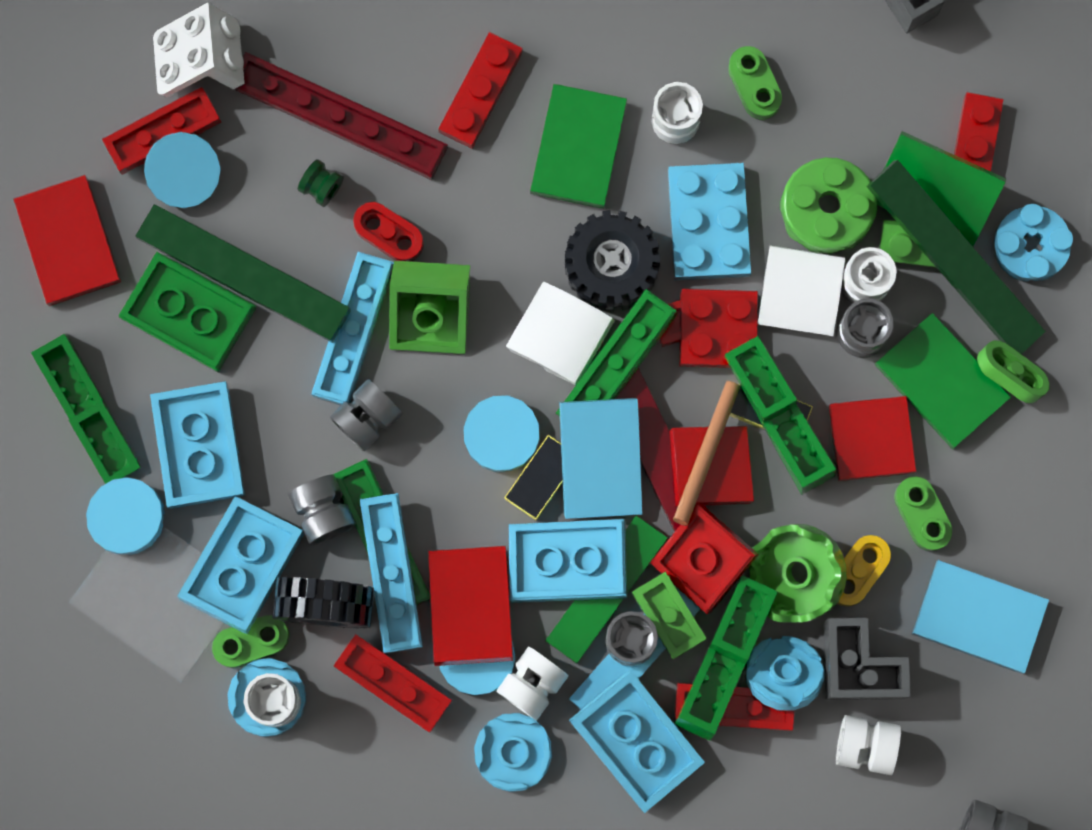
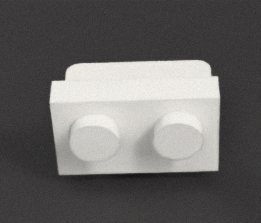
(197, 47)

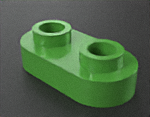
(754, 81)
(1013, 371)
(920, 514)
(251, 645)

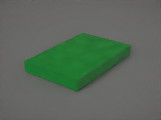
(578, 146)
(956, 185)
(187, 312)
(942, 381)

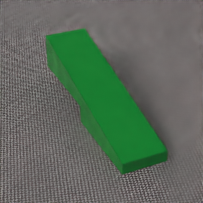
(85, 409)
(780, 415)
(726, 658)

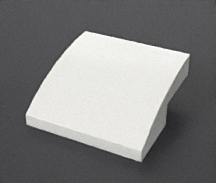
(801, 290)
(560, 333)

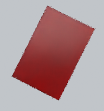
(67, 240)
(470, 606)

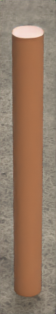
(706, 453)

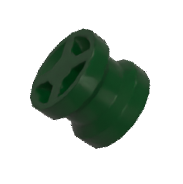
(320, 183)

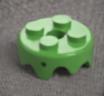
(821, 230)
(824, 565)

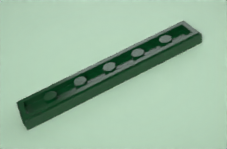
(955, 257)
(243, 273)

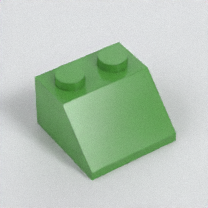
(429, 307)

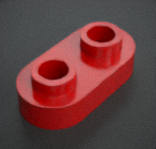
(389, 233)

